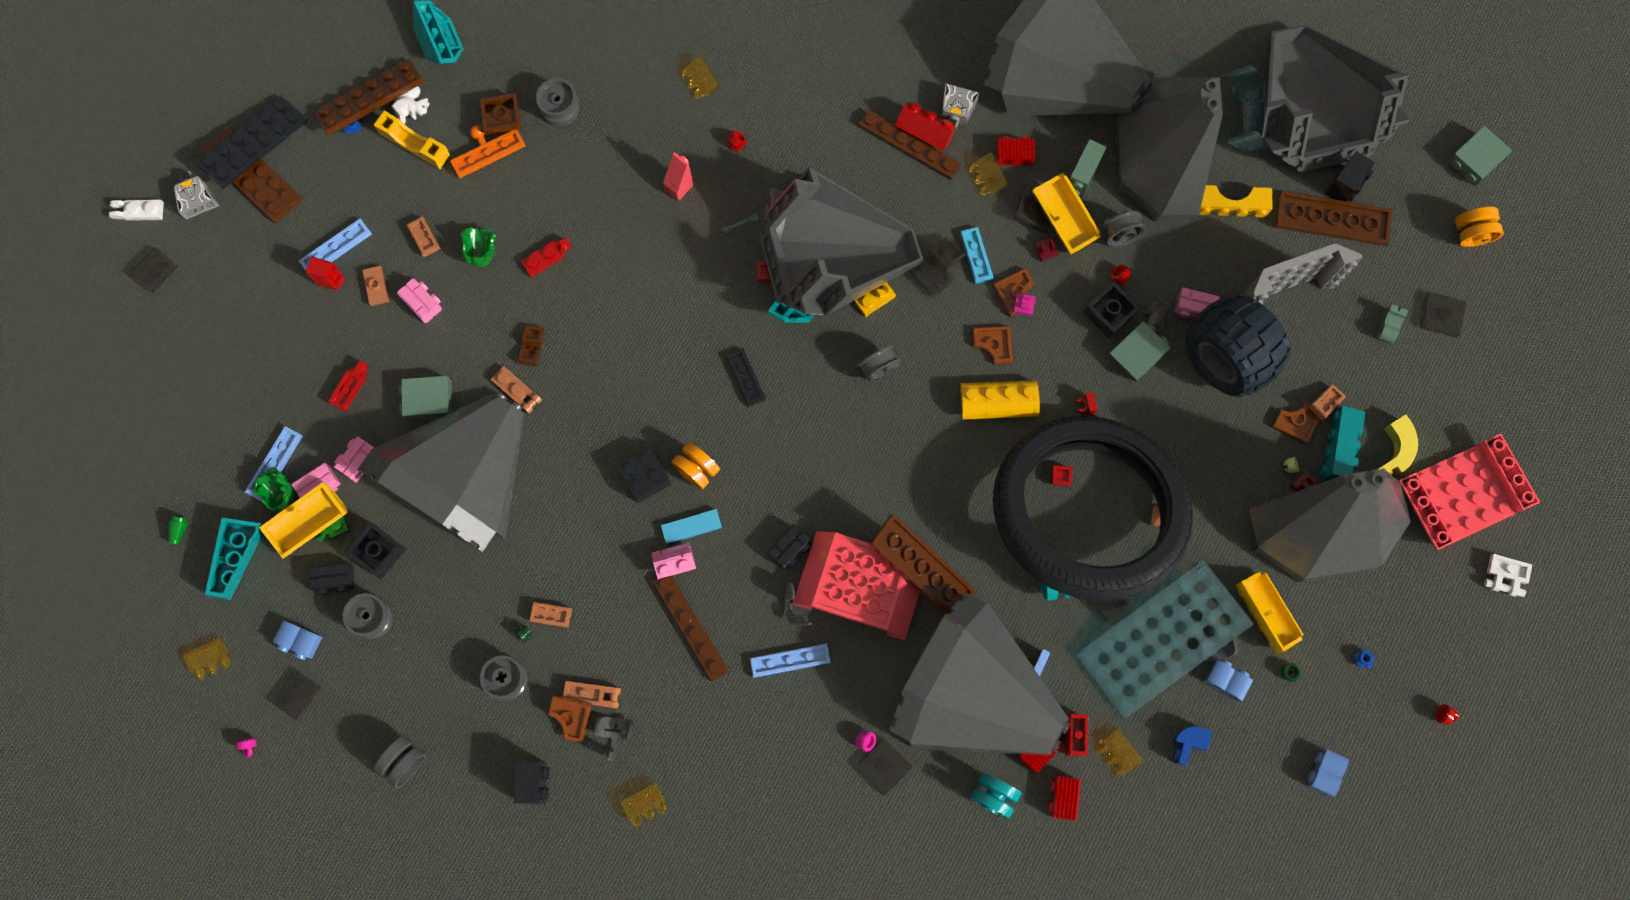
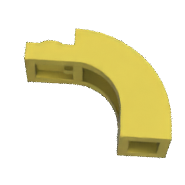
(1405, 445)

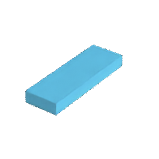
(976, 255)
(691, 526)

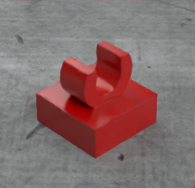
(1089, 404)

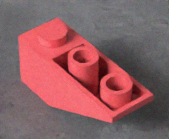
(678, 177)

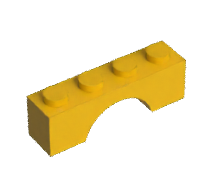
(400, 134)
(1256, 203)

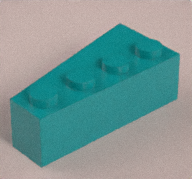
(1343, 443)
(231, 556)

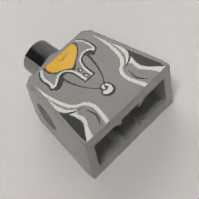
(958, 104)
(193, 196)

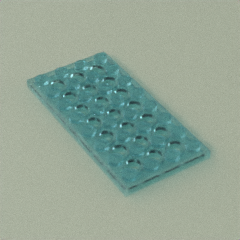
(1182, 613)

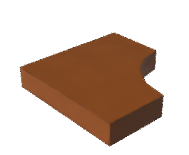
(1009, 287)
(995, 342)
(1297, 424)
(572, 716)

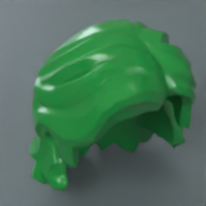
(477, 246)
(275, 489)

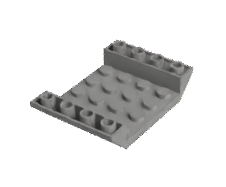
(1326, 264)

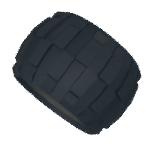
(1237, 345)

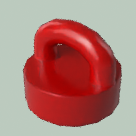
(736, 141)
(1120, 274)
(1446, 714)

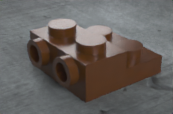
(500, 113)

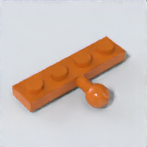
(487, 151)

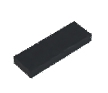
(745, 377)

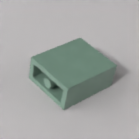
(1479, 155)
(1087, 166)
(1140, 350)
(425, 397)

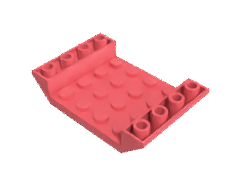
(1469, 492)
(856, 584)

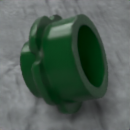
(523, 633)
(1290, 667)

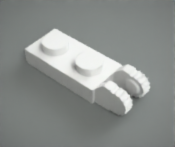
(137, 209)

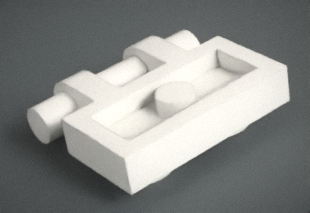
(1509, 569)

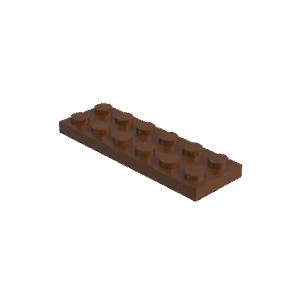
(368, 97)
(261, 184)
(1333, 218)
(919, 564)

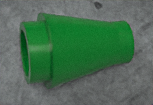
(176, 529)

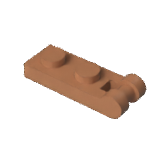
(515, 389)
(592, 694)

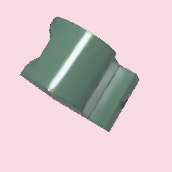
(1391, 323)

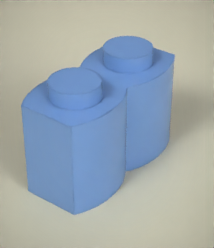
(296, 639)
(1228, 680)
(1327, 772)

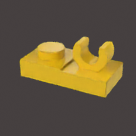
(875, 299)

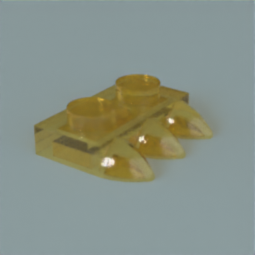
(701, 77)
(990, 174)
(207, 658)
(1121, 752)
(643, 803)

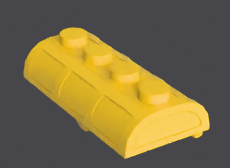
(1067, 213)
(1000, 399)
(304, 519)
(1270, 612)

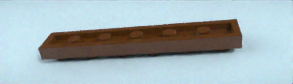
(909, 144)
(691, 627)

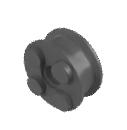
(1124, 228)
(878, 363)

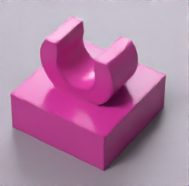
(1024, 304)

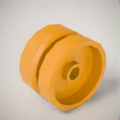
(1479, 226)
(695, 465)

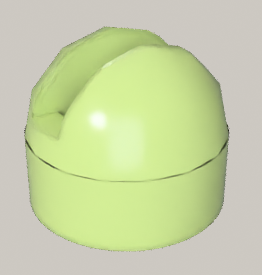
(1292, 465)

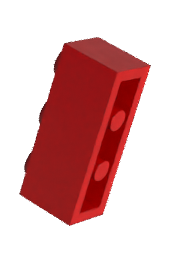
(926, 125)

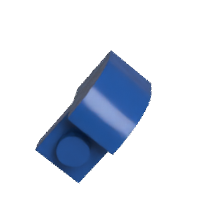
(1189, 738)

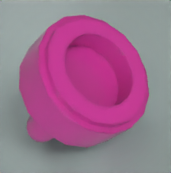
(865, 740)
(246, 746)

